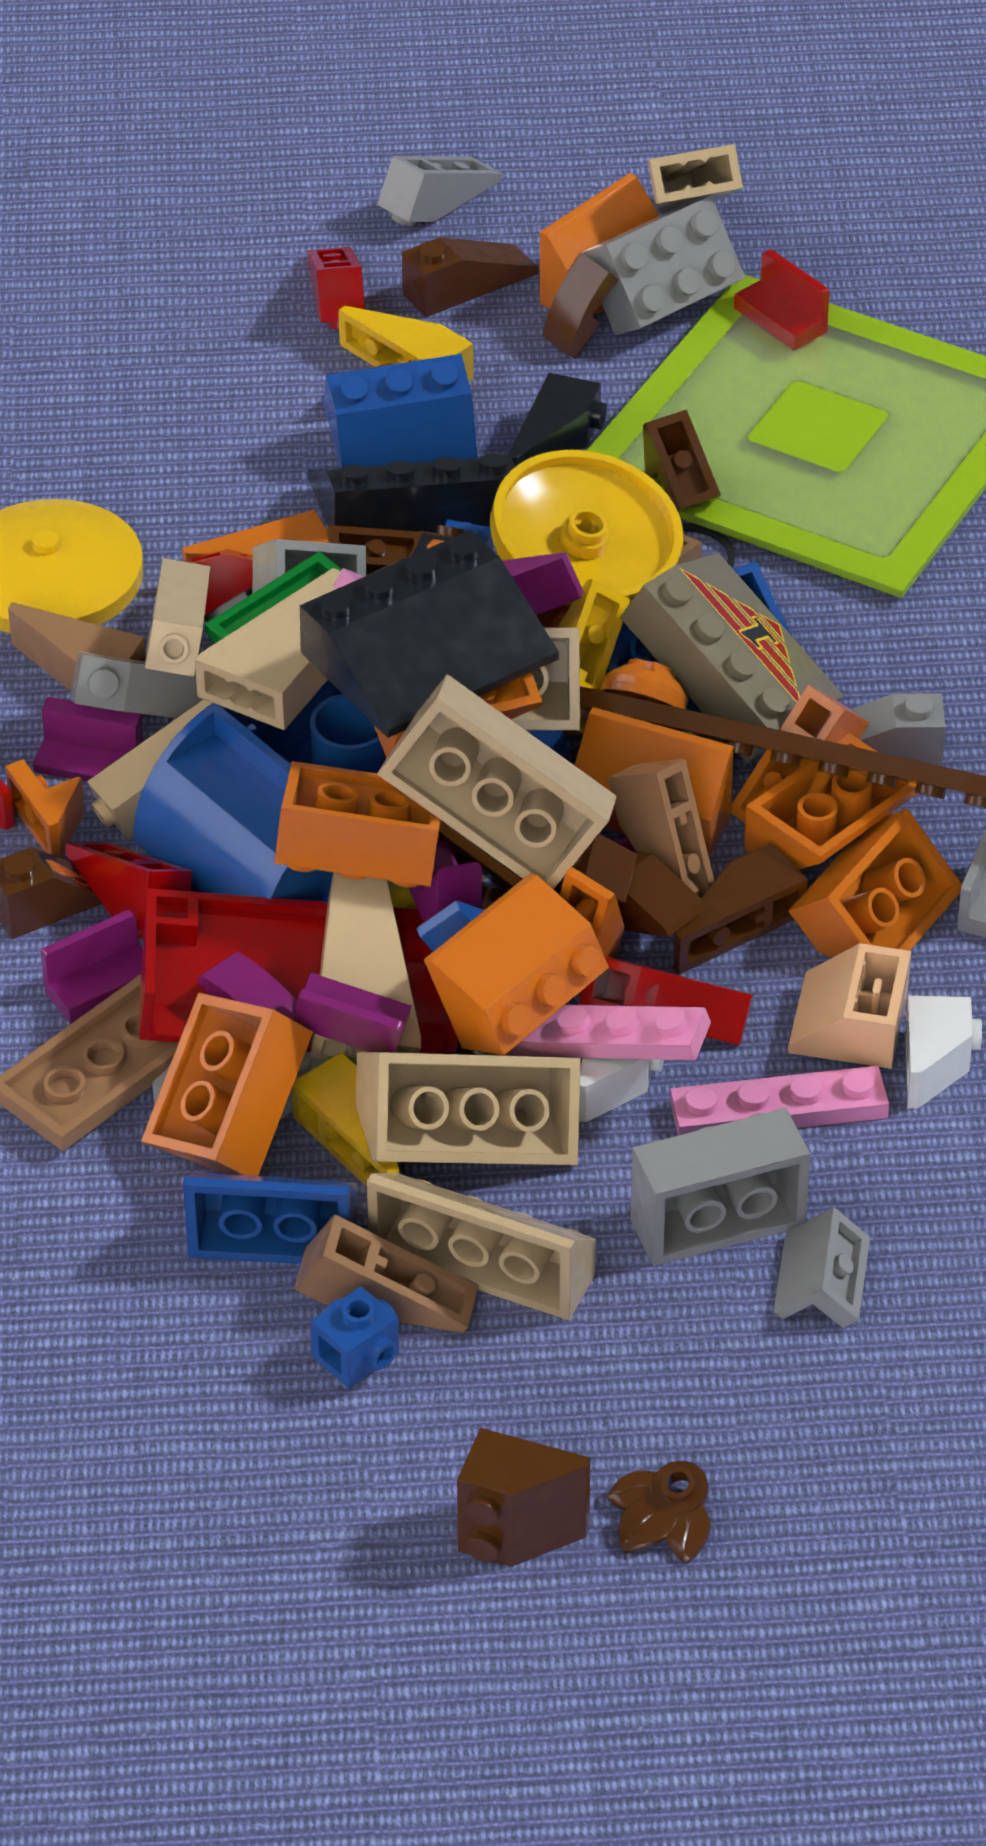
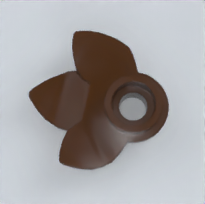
(659, 1514)

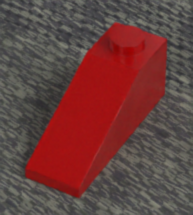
(335, 282)
(123, 875)

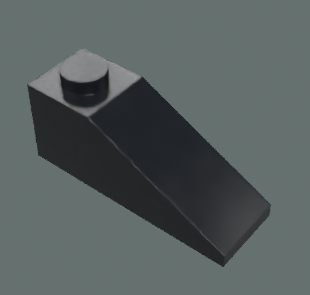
(560, 418)

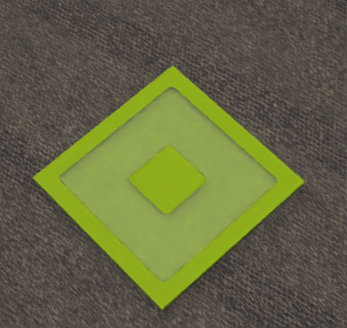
(829, 451)

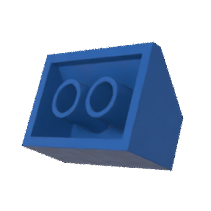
(401, 412)
(261, 1215)

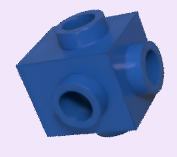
(355, 1336)

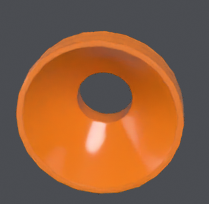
(646, 682)

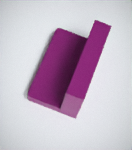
(84, 738)
(91, 964)
(351, 1015)

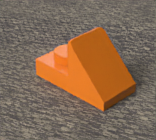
(47, 811)

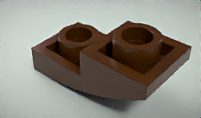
(580, 294)

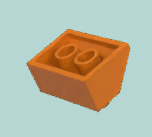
(591, 223)
(618, 741)
(818, 812)
(354, 827)
(878, 890)
(514, 966)
(227, 1085)

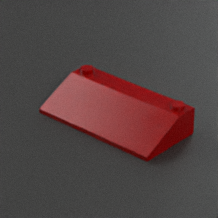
(198, 930)

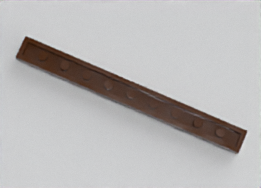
(790, 747)

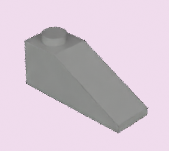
(432, 186)
(131, 688)
(906, 726)

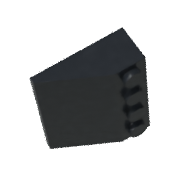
(410, 492)
(415, 622)

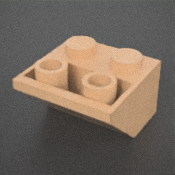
(853, 1006)

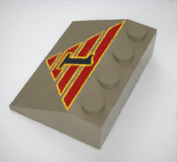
(723, 644)

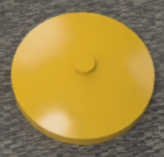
(593, 508)
(67, 560)

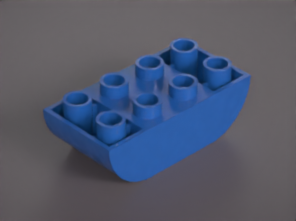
(223, 786)

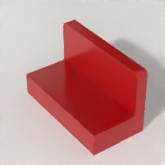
(785, 302)

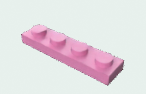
(618, 1033)
(809, 1098)

